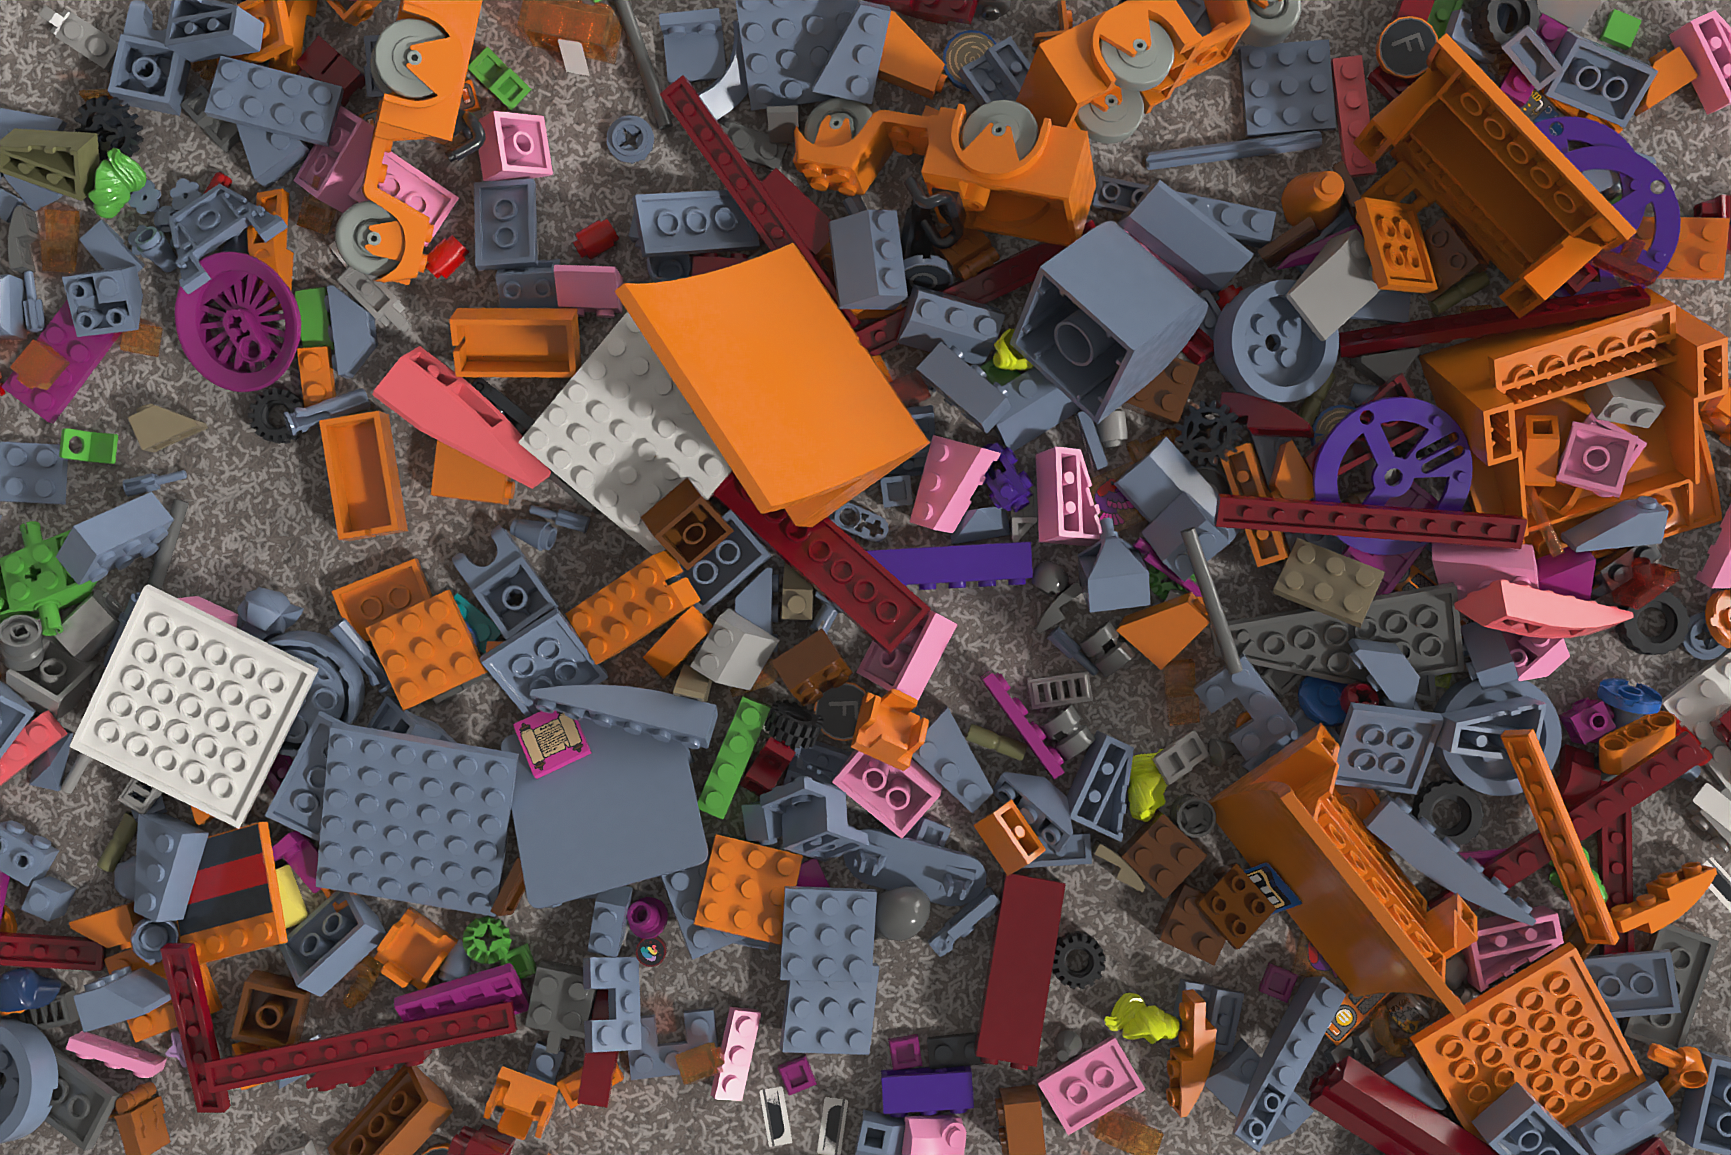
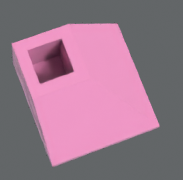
(1534, 655)

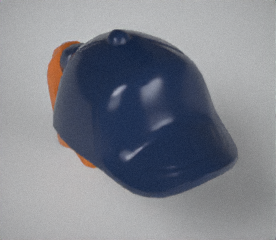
(26, 990)

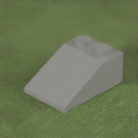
(1334, 284)

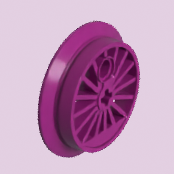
(242, 323)

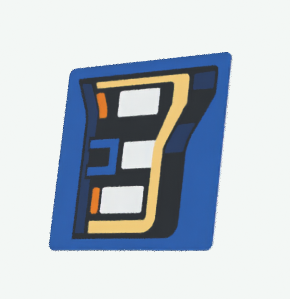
(1273, 887)

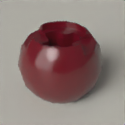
(1358, 690)

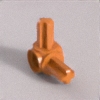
(1684, 1067)

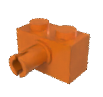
(1009, 837)

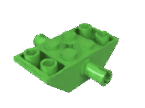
(37, 582)

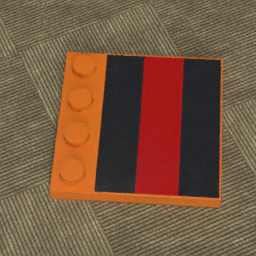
(234, 896)

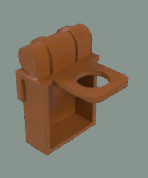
(970, 253)
(141, 1120)

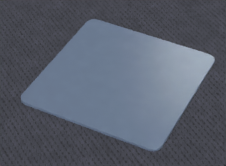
(605, 817)

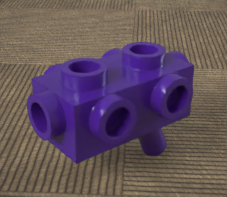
(1008, 486)

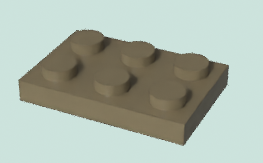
(1328, 582)

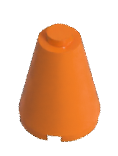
(1314, 196)

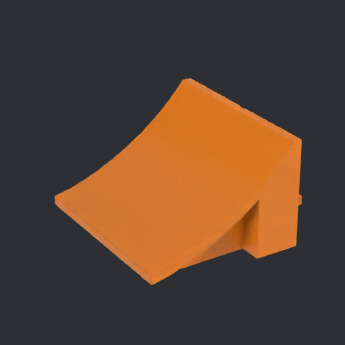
(1496, 176)
(1545, 371)
(778, 381)
(1352, 892)

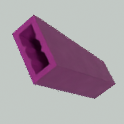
(1567, 573)

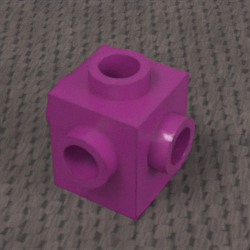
(1588, 720)

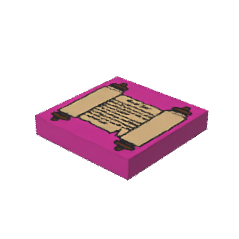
(551, 741)

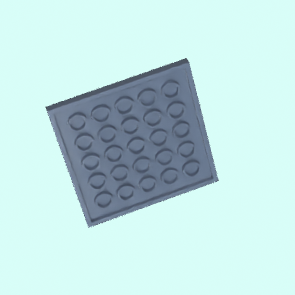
(415, 818)

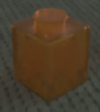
(39, 365)
(700, 1063)

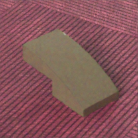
(1122, 871)

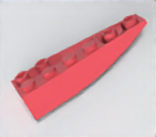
(457, 415)
(1537, 612)

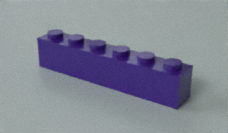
(959, 564)

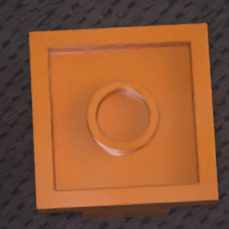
(889, 728)
(414, 950)
(523, 1102)

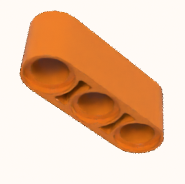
(678, 642)
(1635, 741)

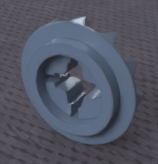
(634, 126)
(1696, 647)

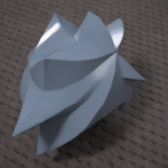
(266, 613)

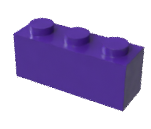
(927, 1090)

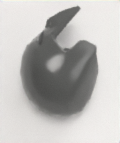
(901, 913)

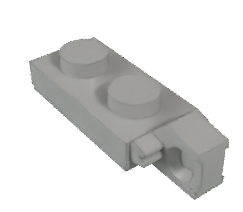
(82, 37)
(375, 298)

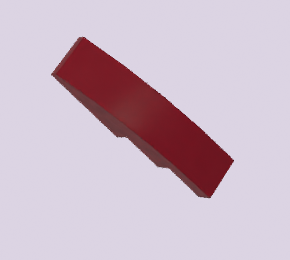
(598, 1066)

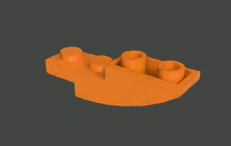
(297, 14)
(273, 251)
(1667, 899)
(1191, 1061)

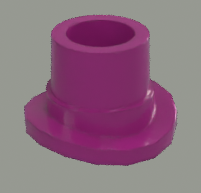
(647, 917)

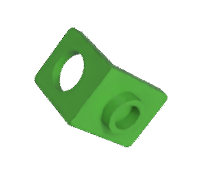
(95, 446)

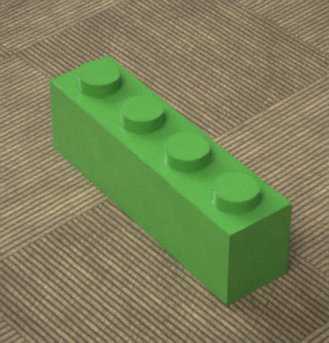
(733, 757)

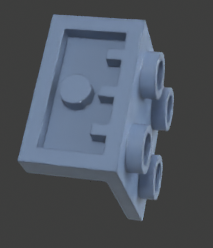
(693, 44)
(528, 286)

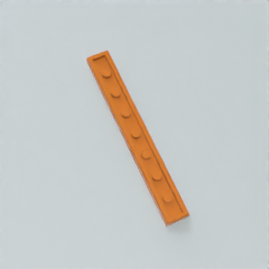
(1559, 836)

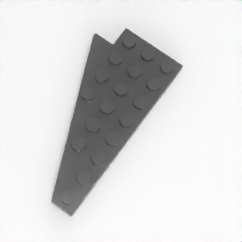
(1317, 645)

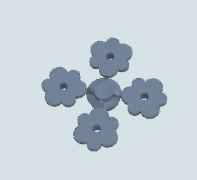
(161, 218)

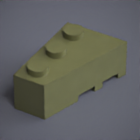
(52, 159)

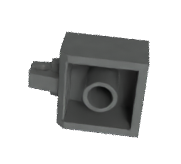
(559, 1003)

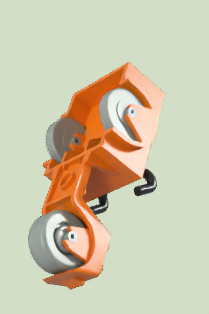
(1135, 56)
(422, 73)
(979, 175)

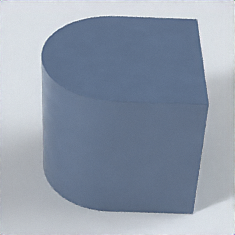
(1105, 319)

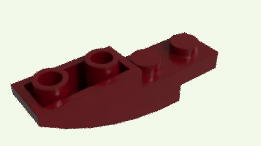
(934, 10)
(358, 1074)

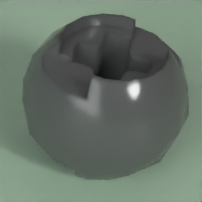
(1050, 578)

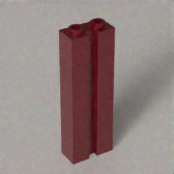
(1019, 971)
(1387, 1114)

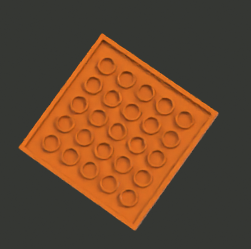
(1535, 1030)

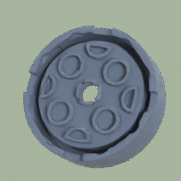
(1295, 364)
(335, 689)
(1491, 774)
(30, 1078)

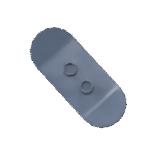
(894, 862)

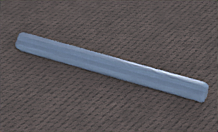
(1233, 150)

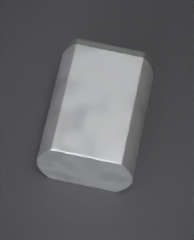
(90, 625)

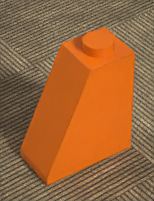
(909, 61)
(468, 479)
(1165, 627)

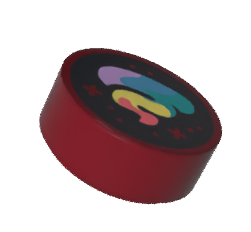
(651, 951)

